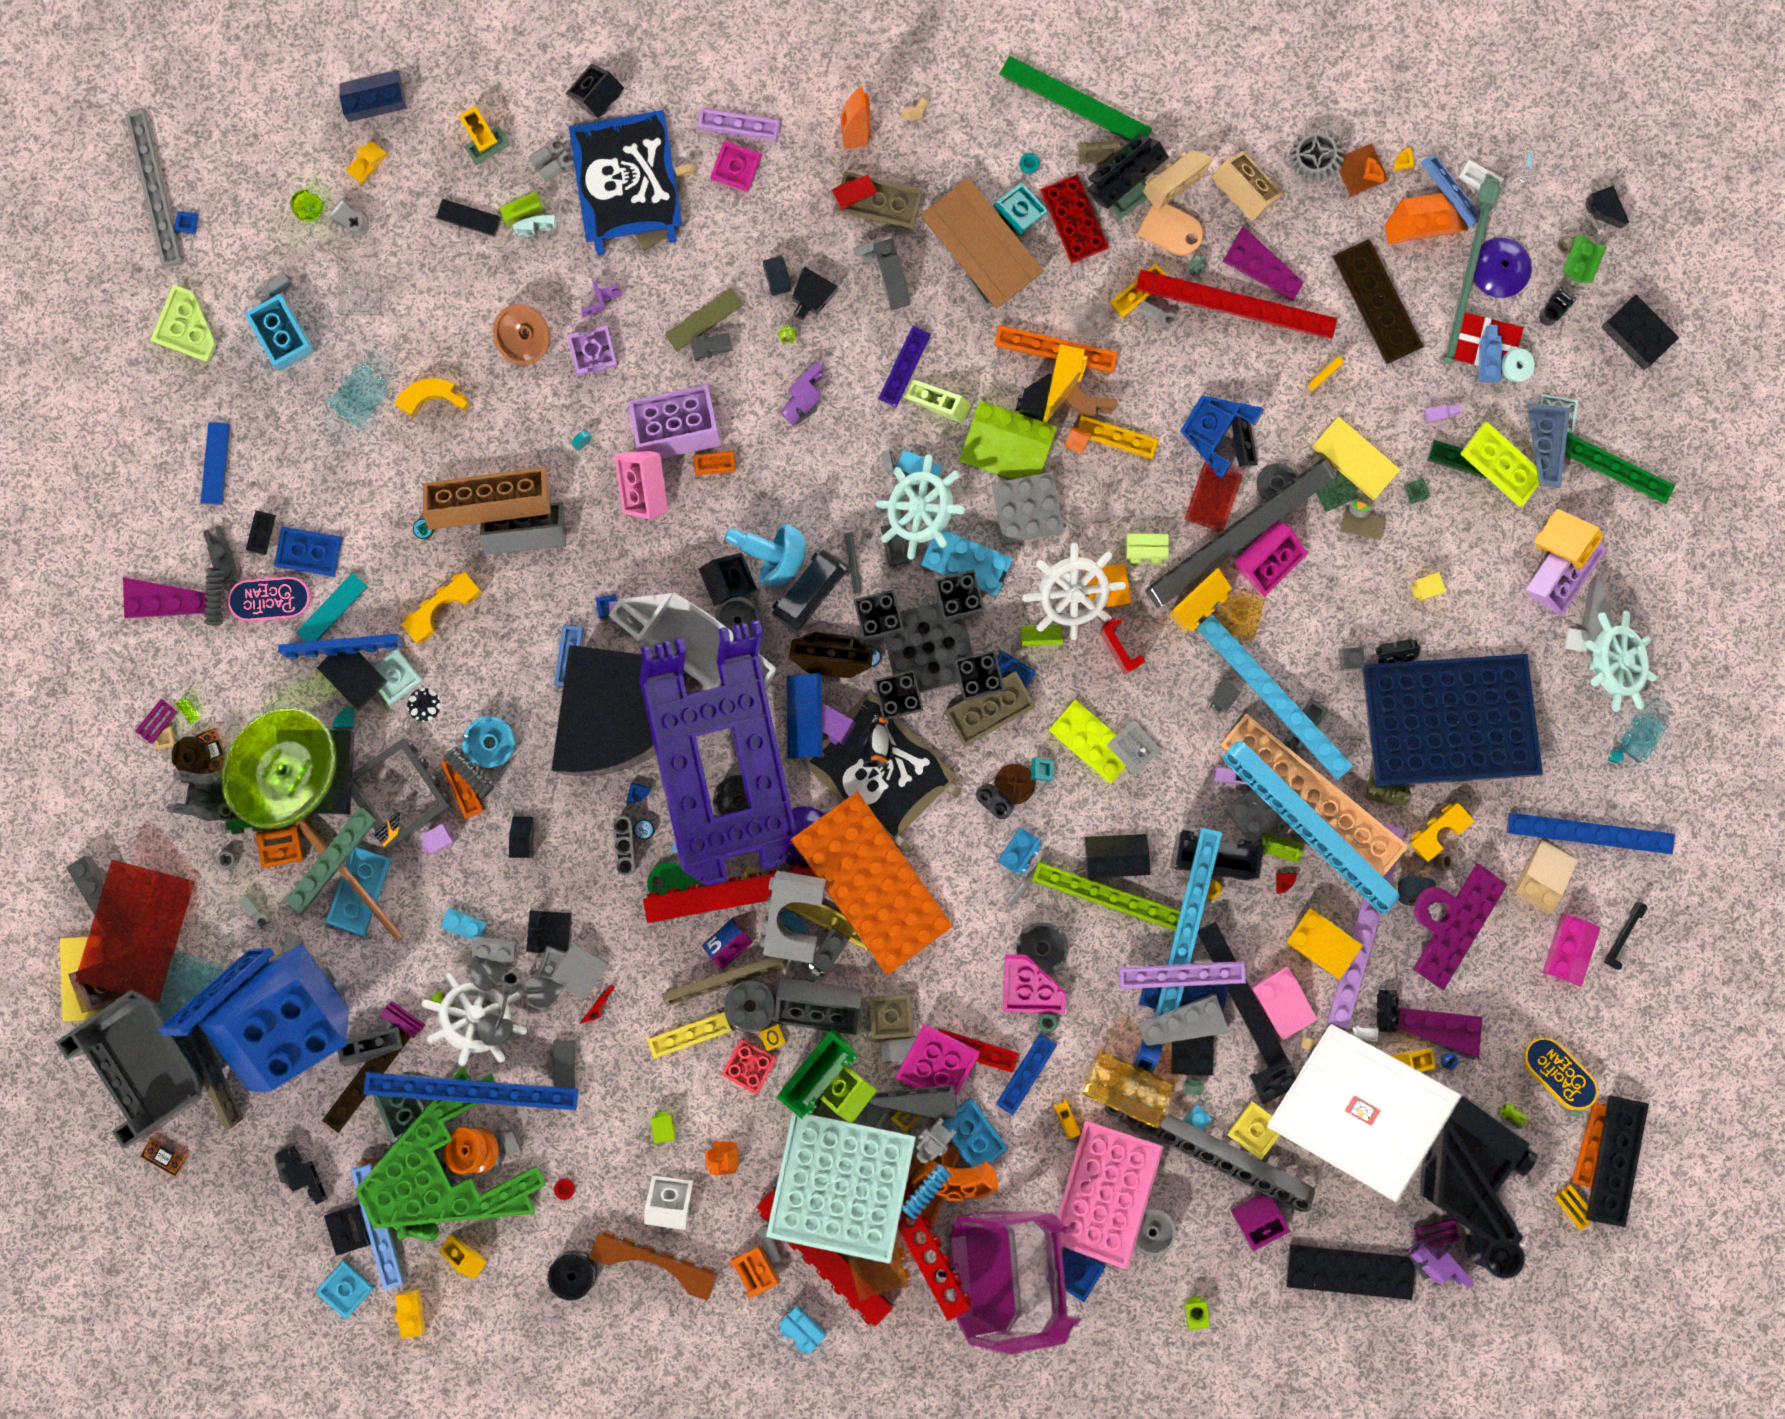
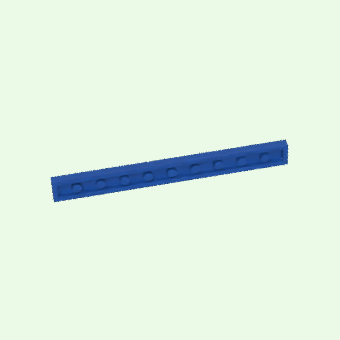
(470, 1091)

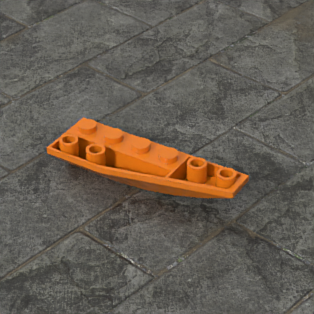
(856, 120)

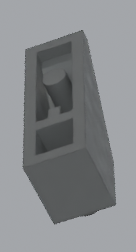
(369, 1046)

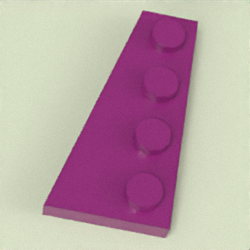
(1259, 263)
(157, 600)
(1448, 1029)

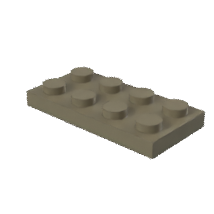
(891, 205)
(987, 713)

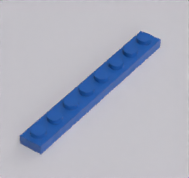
(1590, 833)

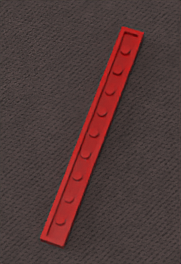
(1235, 304)

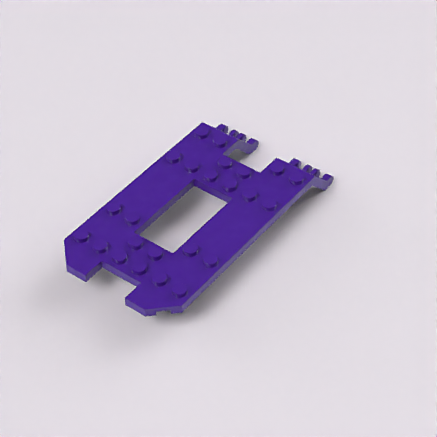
(675, 724)

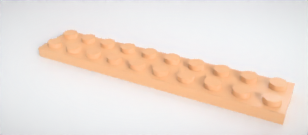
(1345, 816)

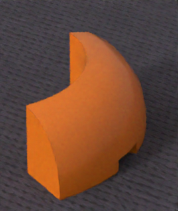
(965, 1182)

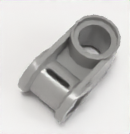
(347, 217)

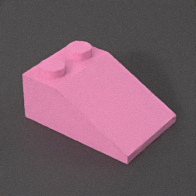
(1283, 1002)

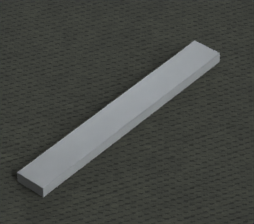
(154, 188)

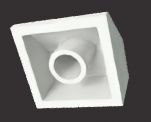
(668, 1202)

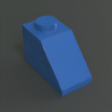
(1147, 1056)

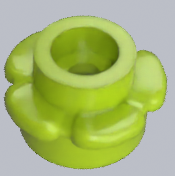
(787, 331)

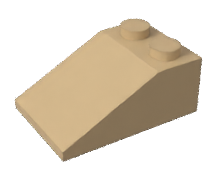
(1545, 877)

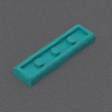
(332, 609)

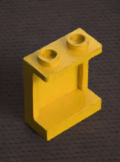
(1569, 538)

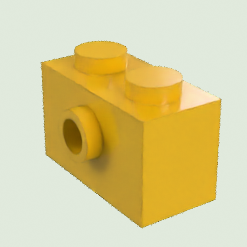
(410, 1314)

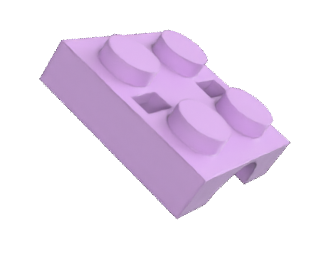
(591, 346)

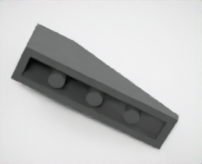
(928, 1101)

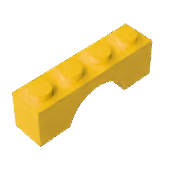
(421, 623)

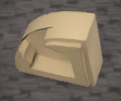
(165, 739)

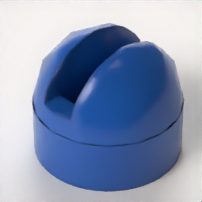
(1446, 1058)

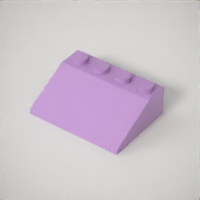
(675, 423)

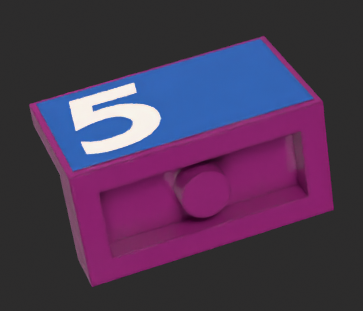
(727, 944)

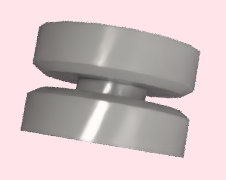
(1165, 1233)

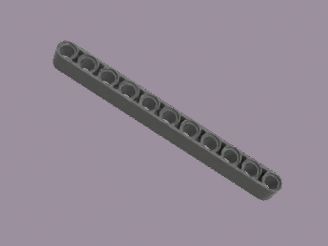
(1240, 533)
(1226, 1159)

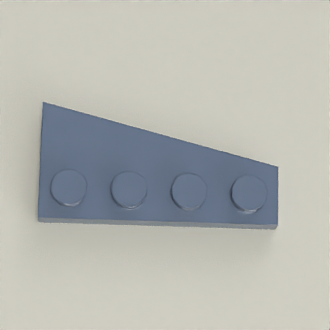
(1549, 437)

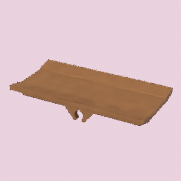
(982, 243)

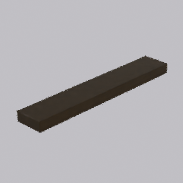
(353, 1094)

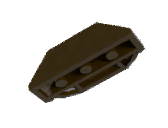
(831, 654)

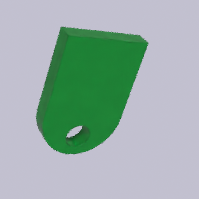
(673, 878)

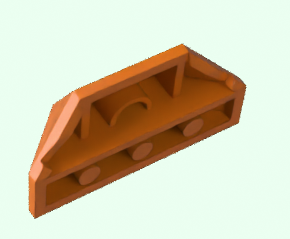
(1423, 218)

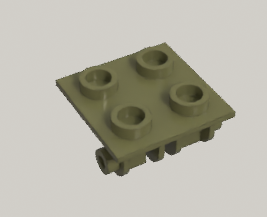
(1388, 794)

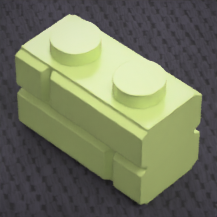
(1147, 547)

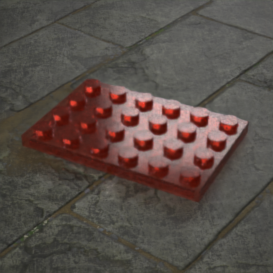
(134, 930)

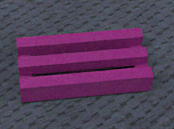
(152, 739)
(402, 1019)
(1454, 1230)

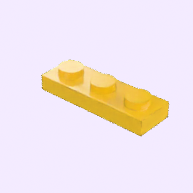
(1129, 298)

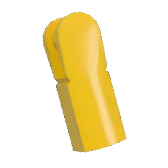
(1068, 1123)

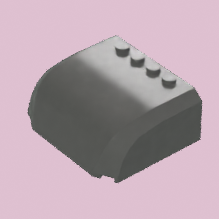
(139, 1066)

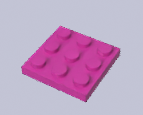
(936, 1061)

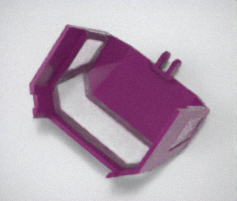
(1014, 1278)

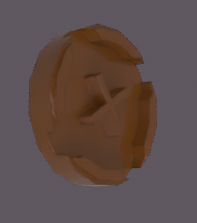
(1015, 783)

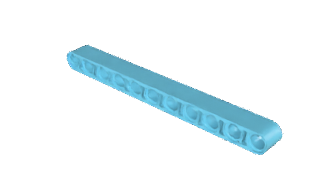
(1311, 827)

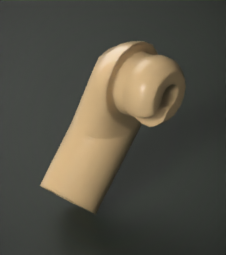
(916, 112)

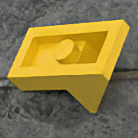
(367, 161)

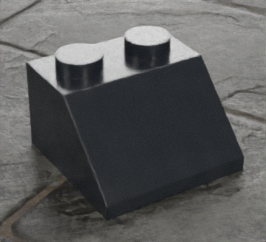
(595, 90)
(1035, 398)
(727, 578)

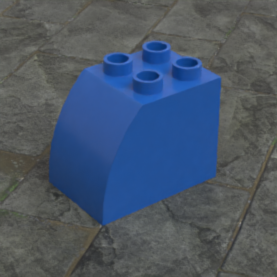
(279, 1022)

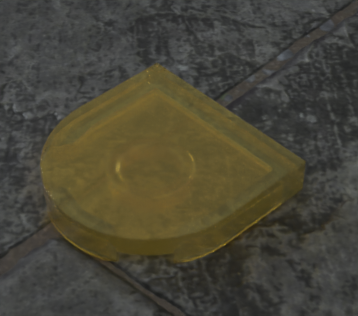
(1241, 615)

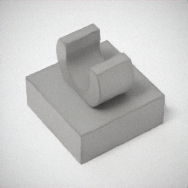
(865, 250)

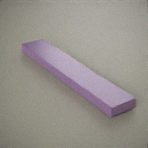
(1182, 975)

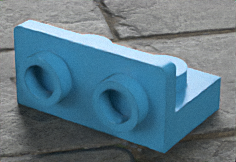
(1019, 851)

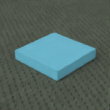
(344, 1289)

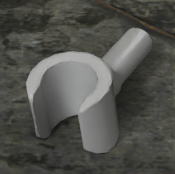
(339, 984)

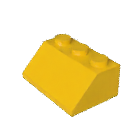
(1201, 601)

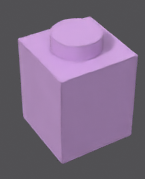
(437, 839)

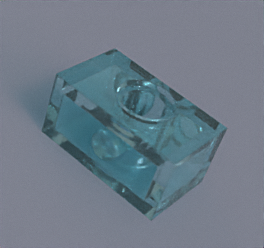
(1652, 731)

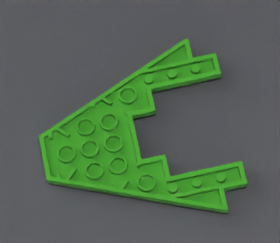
(413, 1189)

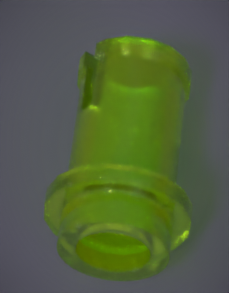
(188, 710)

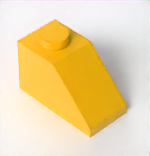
(1417, 1059)
(462, 1257)

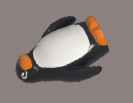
(875, 743)

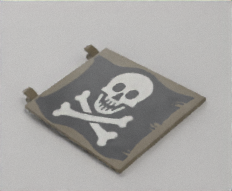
(894, 791)

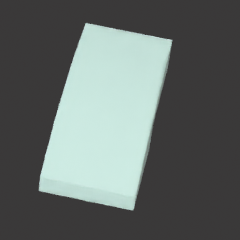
(528, 225)

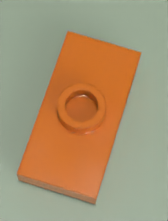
(714, 463)

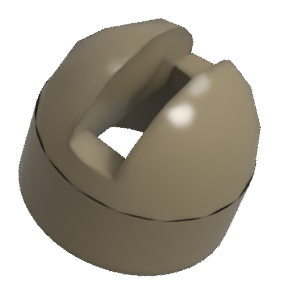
(1566, 241)
(1443, 862)

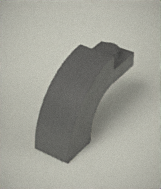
(892, 274)

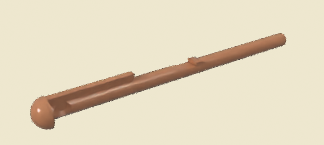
(319, 843)

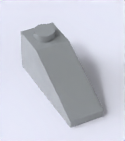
(1595, 604)

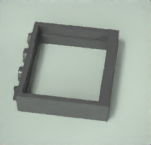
(430, 780)

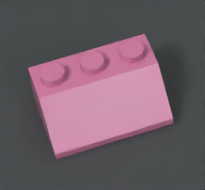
(641, 484)

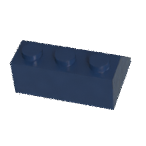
(372, 96)

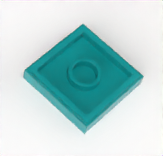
(1020, 208)

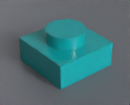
(1042, 769)

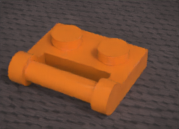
(279, 853)
(759, 1268)

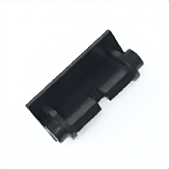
(1406, 650)
(1389, 1002)

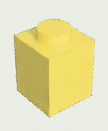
(1428, 587)

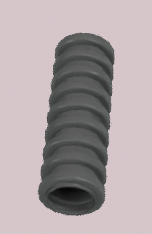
(214, 596)
(468, 772)

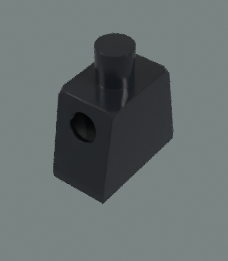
(812, 293)

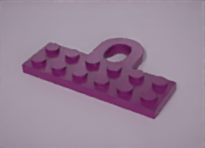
(1458, 927)

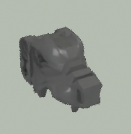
(203, 798)

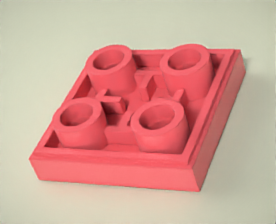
(749, 1066)

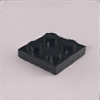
(1192, 1056)

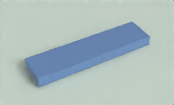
(1451, 190)

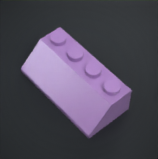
(1560, 581)

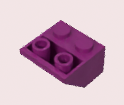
(1260, 1221)

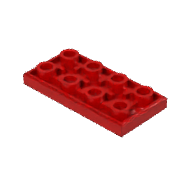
(1074, 219)

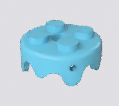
(475, 738)

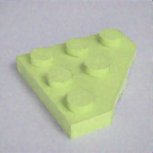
(184, 326)

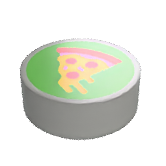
(1360, 508)

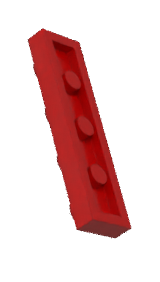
(989, 1054)

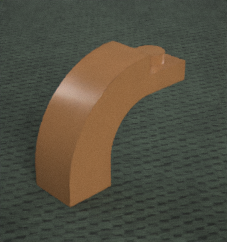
(1088, 405)

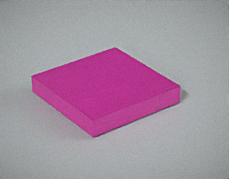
(736, 166)

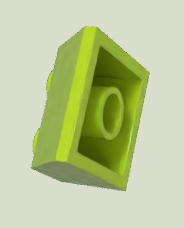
(848, 1094)

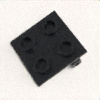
(548, 930)

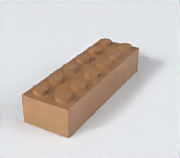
(486, 498)

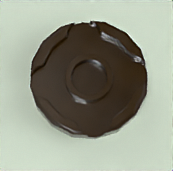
(191, 755)

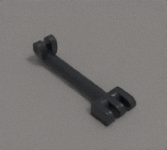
(1637, 912)

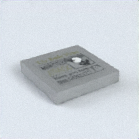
(1134, 747)

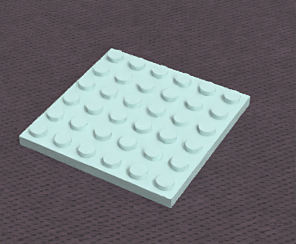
(841, 1187)

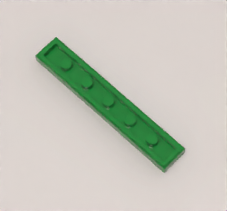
(1618, 469)

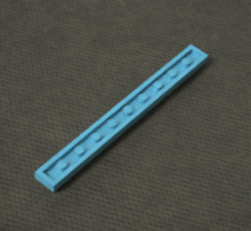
(1274, 697)
(1190, 913)

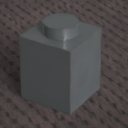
(1351, 659)
(1224, 697)

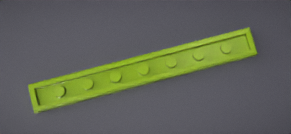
(1106, 895)

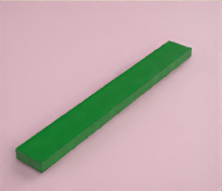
(1073, 100)

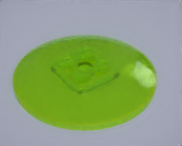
(259, 753)

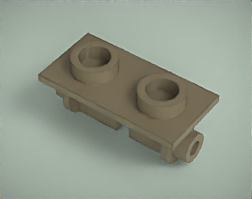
(1097, 151)

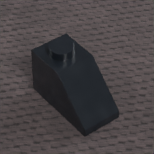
(1607, 207)
(521, 837)

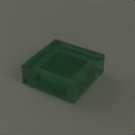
(1417, 491)

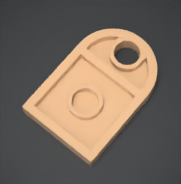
(1169, 229)

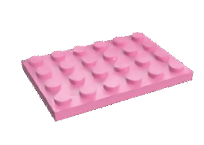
(1107, 1193)

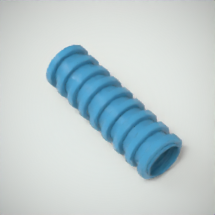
(926, 1191)

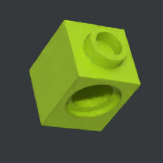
(662, 1127)
(1202, 1320)

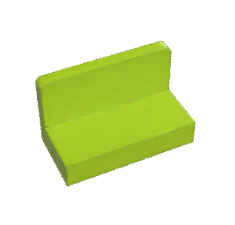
(521, 209)
(1048, 637)

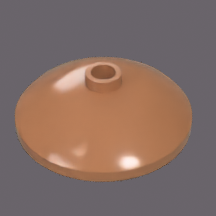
(511, 335)

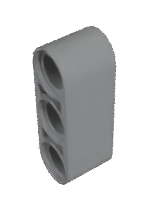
(619, 836)

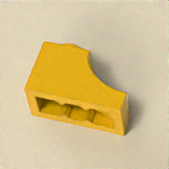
(477, 129)

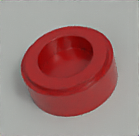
(564, 1189)

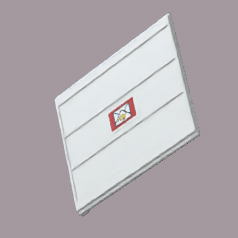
(1364, 1112)

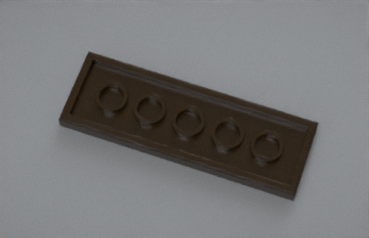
(1377, 302)

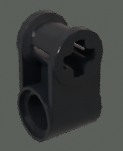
(1558, 305)

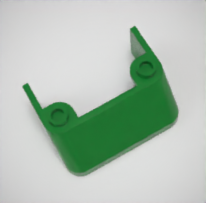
(816, 1074)

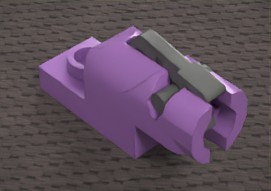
(804, 396)
(1437, 1264)

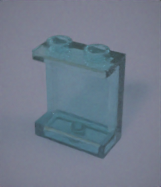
(359, 395)

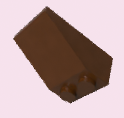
(92, 997)

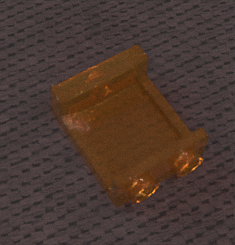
(876, 1277)

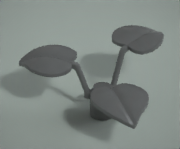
(486, 974)

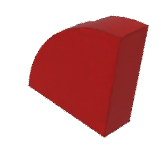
(1284, 881)

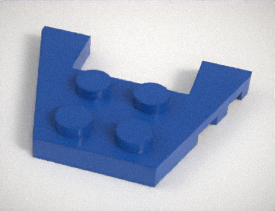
(1210, 423)

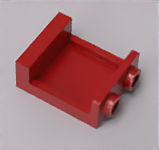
(1117, 650)

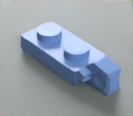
(1490, 356)

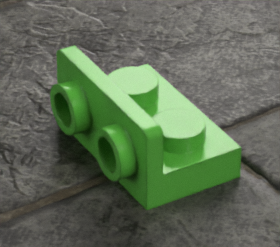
(1583, 260)

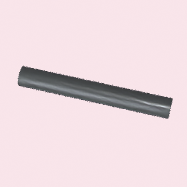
(853, 563)

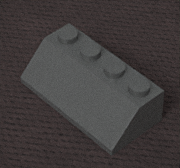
(525, 532)
(818, 1006)

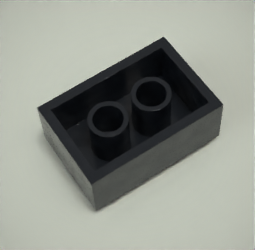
(1640, 332)

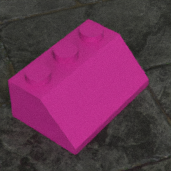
(1271, 557)
(1571, 949)

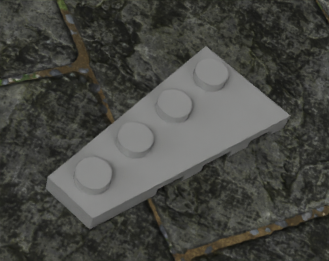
(1187, 1022)

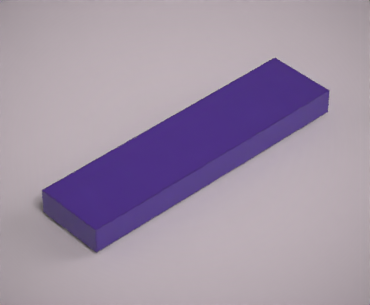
(904, 366)

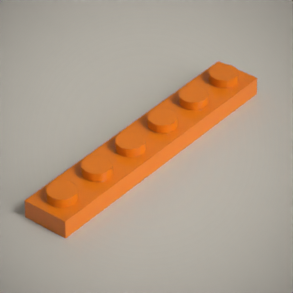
(1048, 348)

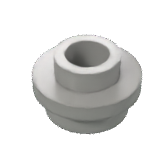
(221, 859)

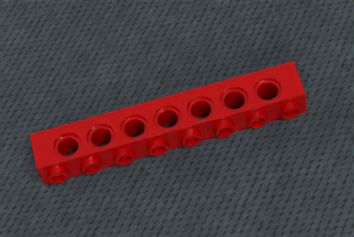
(950, 1308)

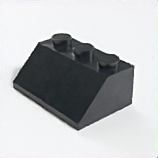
(1117, 856)

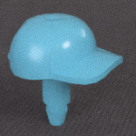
(781, 557)

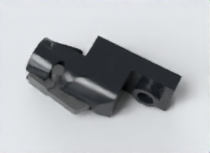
(298, 1175)

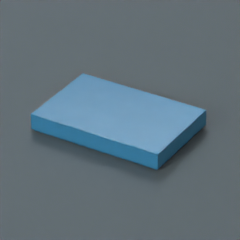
(974, 1135)

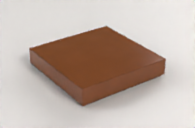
(1353, 170)

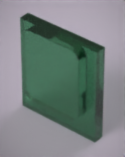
(1337, 492)

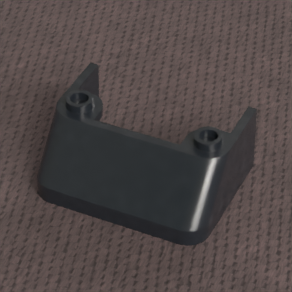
(810, 590)
(1232, 859)

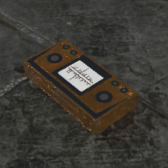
(216, 749)
(163, 1157)

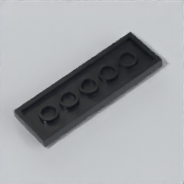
(1617, 1161)
(1350, 1272)

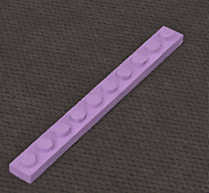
(1364, 933)

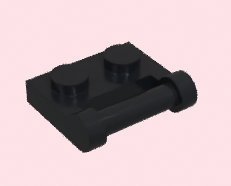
(1273, 1086)
(341, 1231)

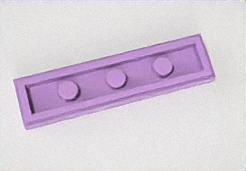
(738, 124)

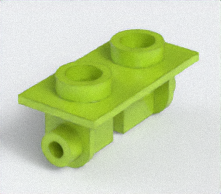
(1282, 847)

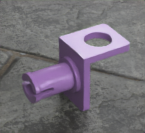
(601, 295)

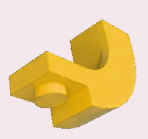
(428, 389)

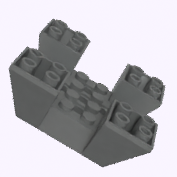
(957, 600)

